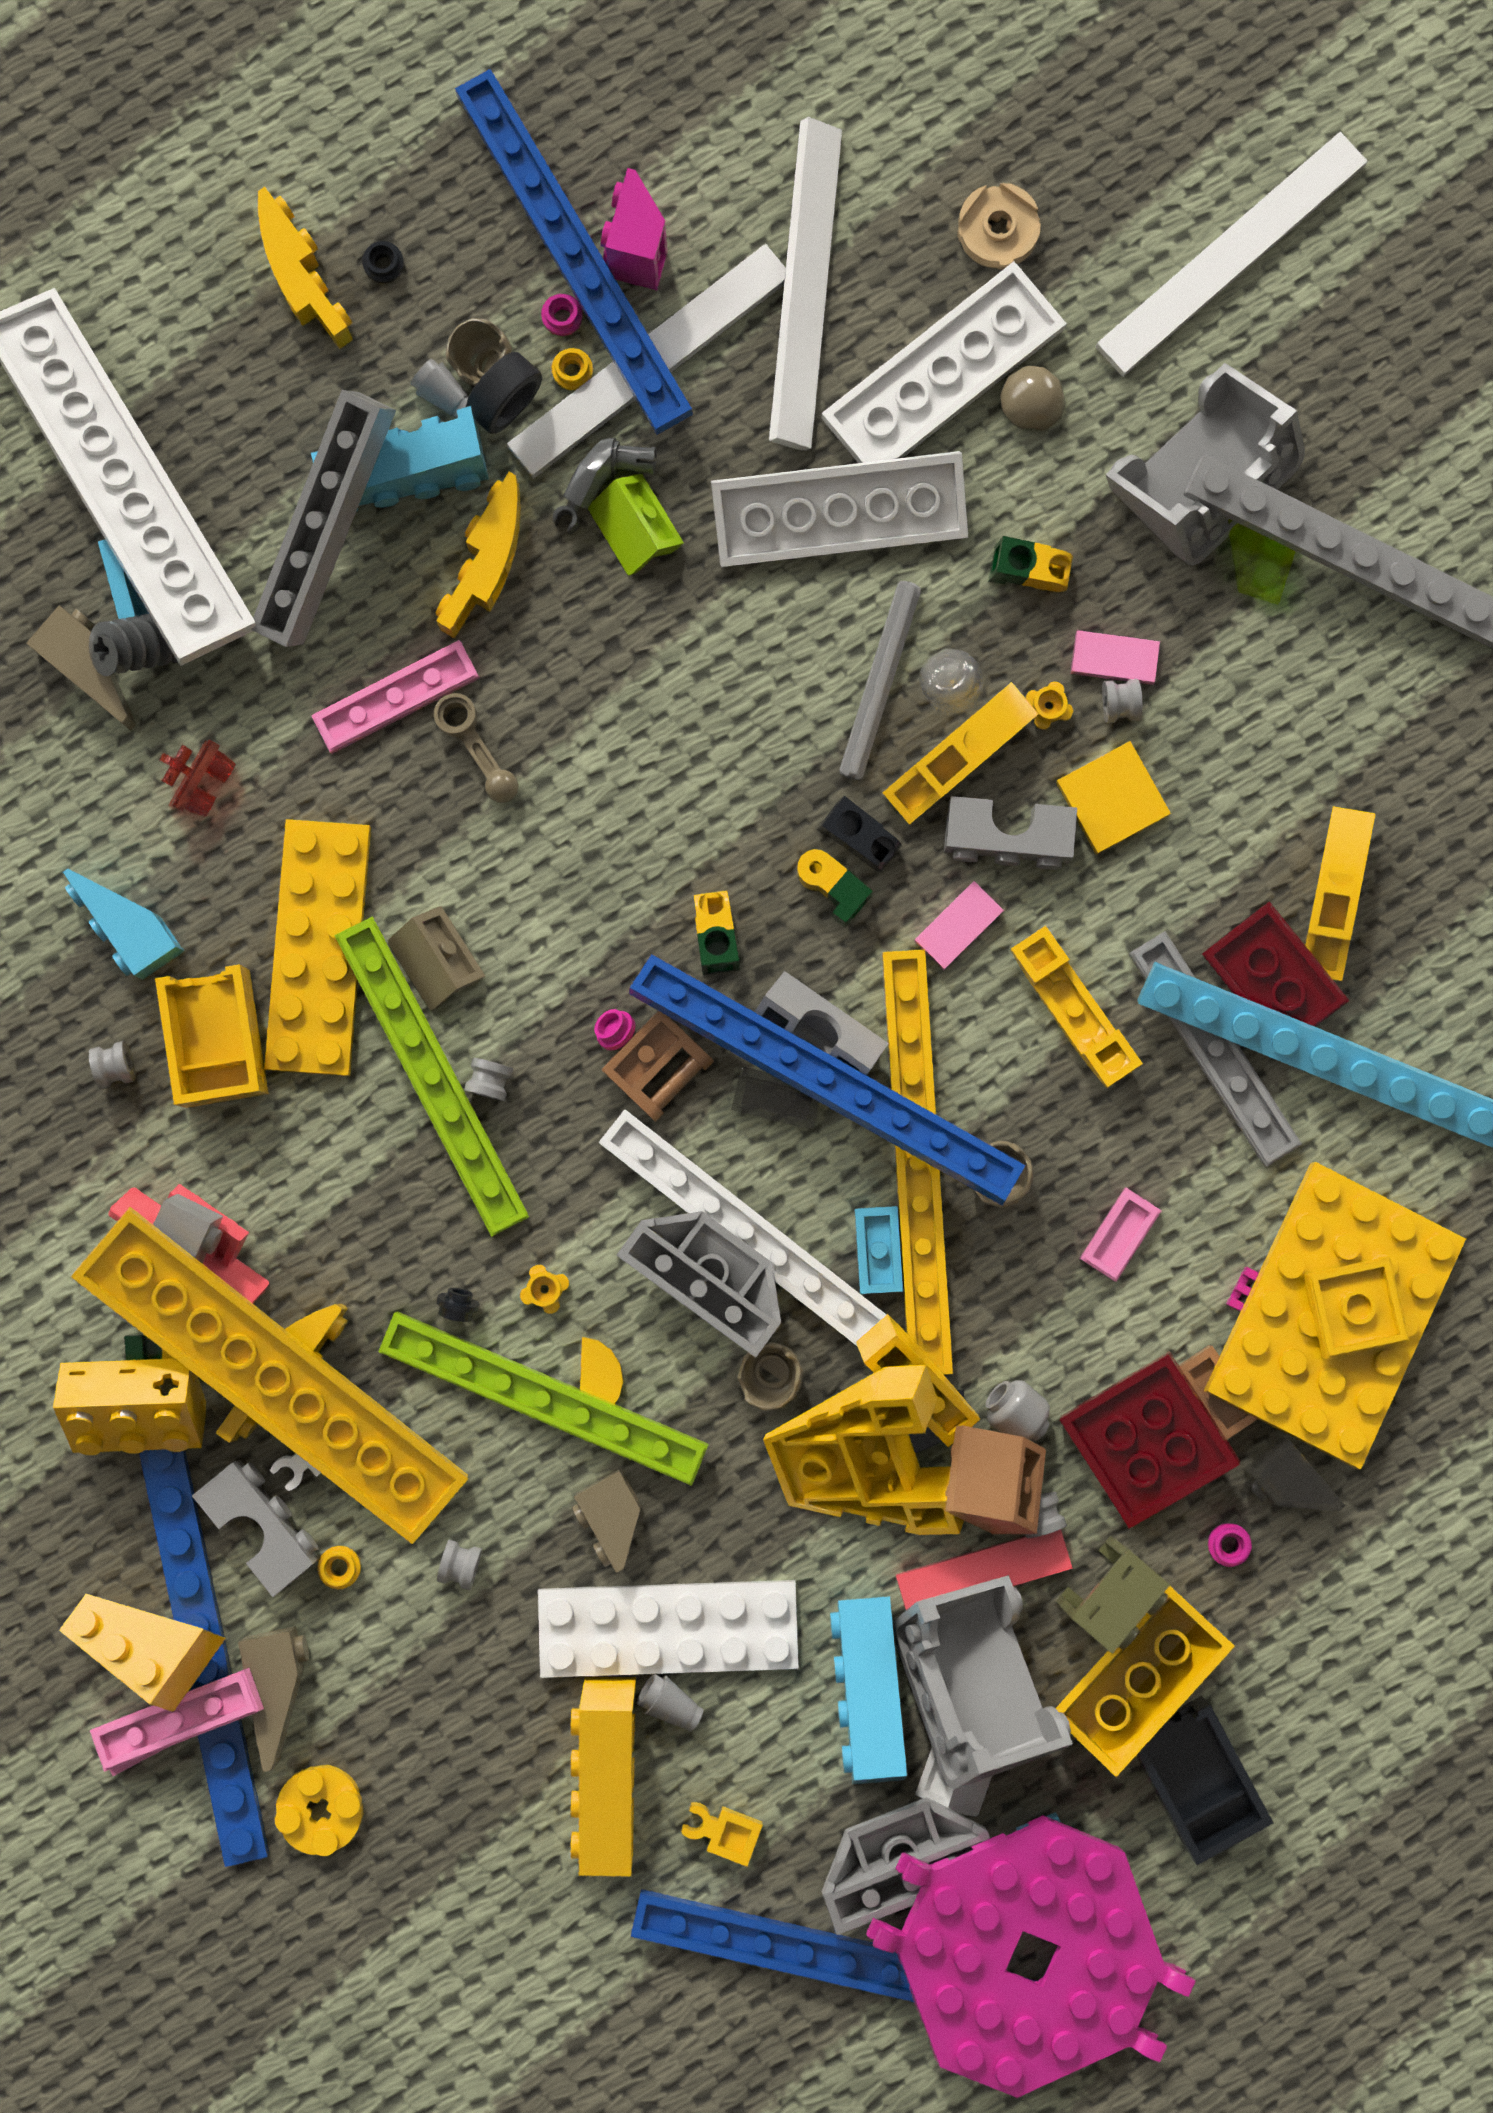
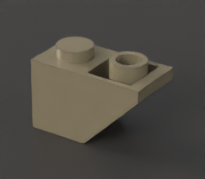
(612, 1514)

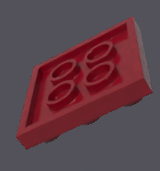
(1149, 1440)

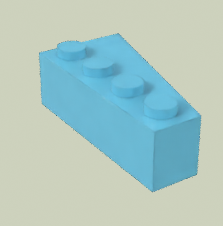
(871, 1690)

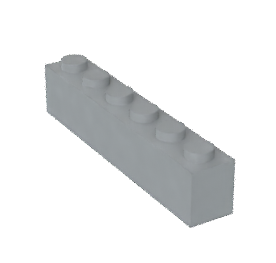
(322, 518)

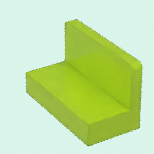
(634, 522)

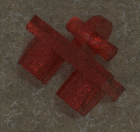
(207, 761)

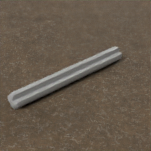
(880, 680)

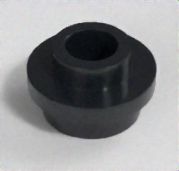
(378, 250)
(457, 1305)

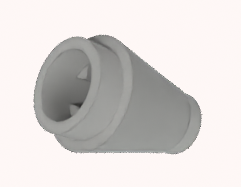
(439, 387)
(668, 1703)

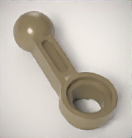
(500, 784)

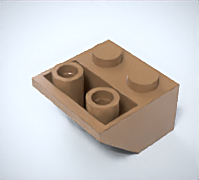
(995, 1481)

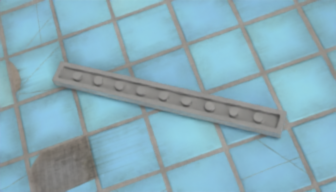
(1342, 548)

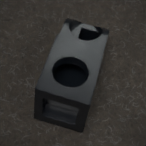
(860, 834)

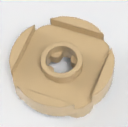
(996, 203)

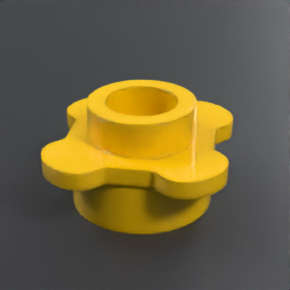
(1052, 693)
(533, 1293)

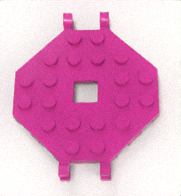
(965, 1932)

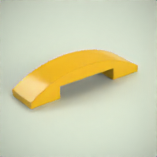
(1074, 1008)

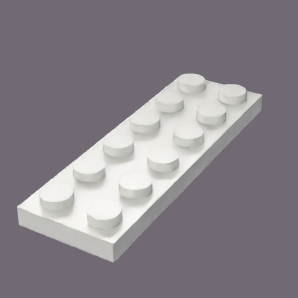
(945, 369)
(840, 509)
(667, 1628)

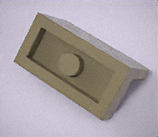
(435, 957)

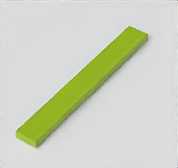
(431, 1076)
(543, 1398)

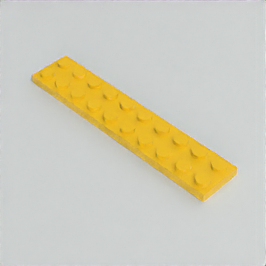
(269, 1375)

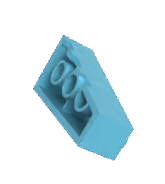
(427, 460)

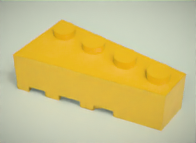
(605, 1777)

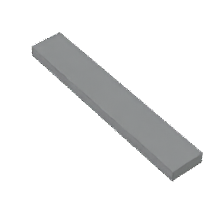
(1226, 1068)

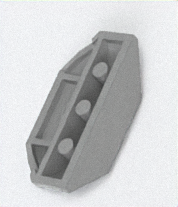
(709, 1274)
(864, 1874)

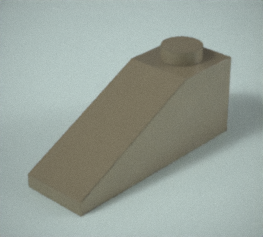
(65, 645)
(277, 1671)

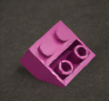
(636, 236)

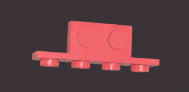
(223, 1259)

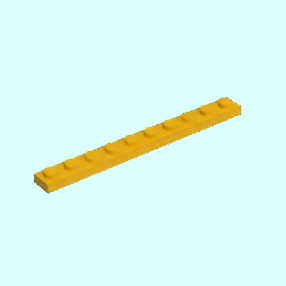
(916, 1180)

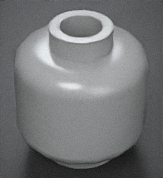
(1018, 1410)

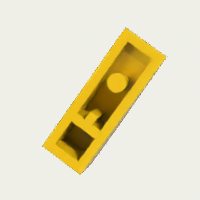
(891, 1346)

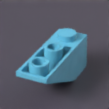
(135, 932)

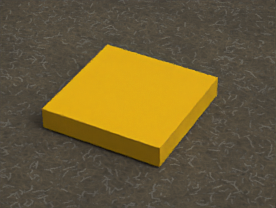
(1113, 797)
(1356, 1307)

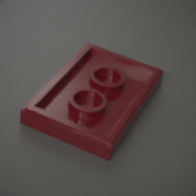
(1275, 968)

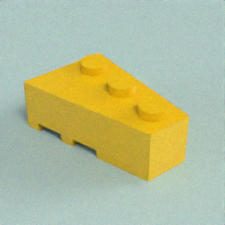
(142, 1649)

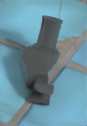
(596, 469)

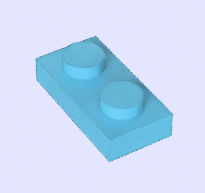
(878, 1250)

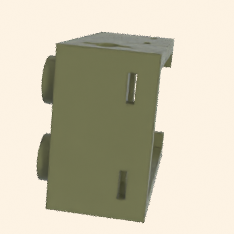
(1118, 1599)

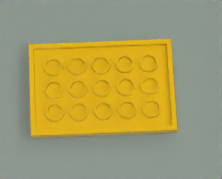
(1274, 1353)

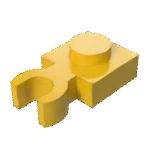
(730, 1834)

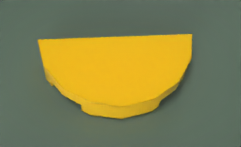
(600, 1370)

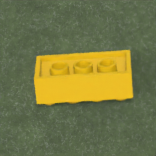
(1141, 1687)

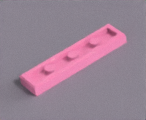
(395, 697)
(158, 1728)

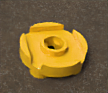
(343, 1804)

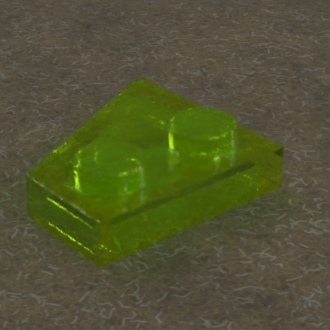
(1259, 564)

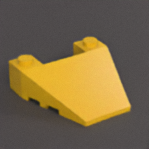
(859, 1454)

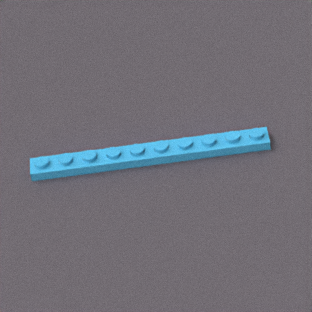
(1319, 1053)

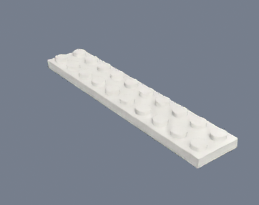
(120, 479)

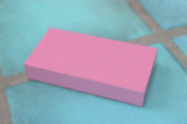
(1115, 657)
(958, 925)
(1120, 1234)

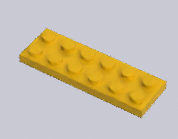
(311, 978)

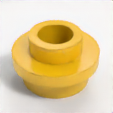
(567, 357)
(328, 1576)

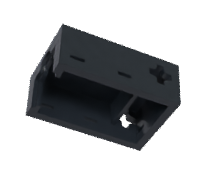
(1202, 1782)

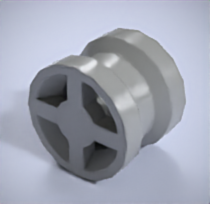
(1122, 700)
(111, 1065)
(488, 1079)
(1049, 1518)
(459, 1564)

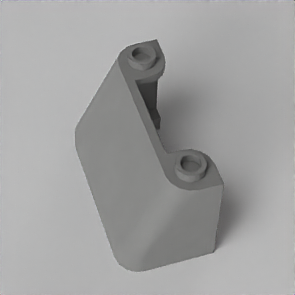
(1236, 426)
(976, 1683)

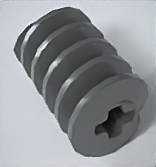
(128, 645)

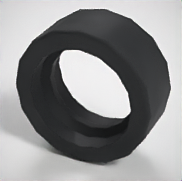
(504, 392)

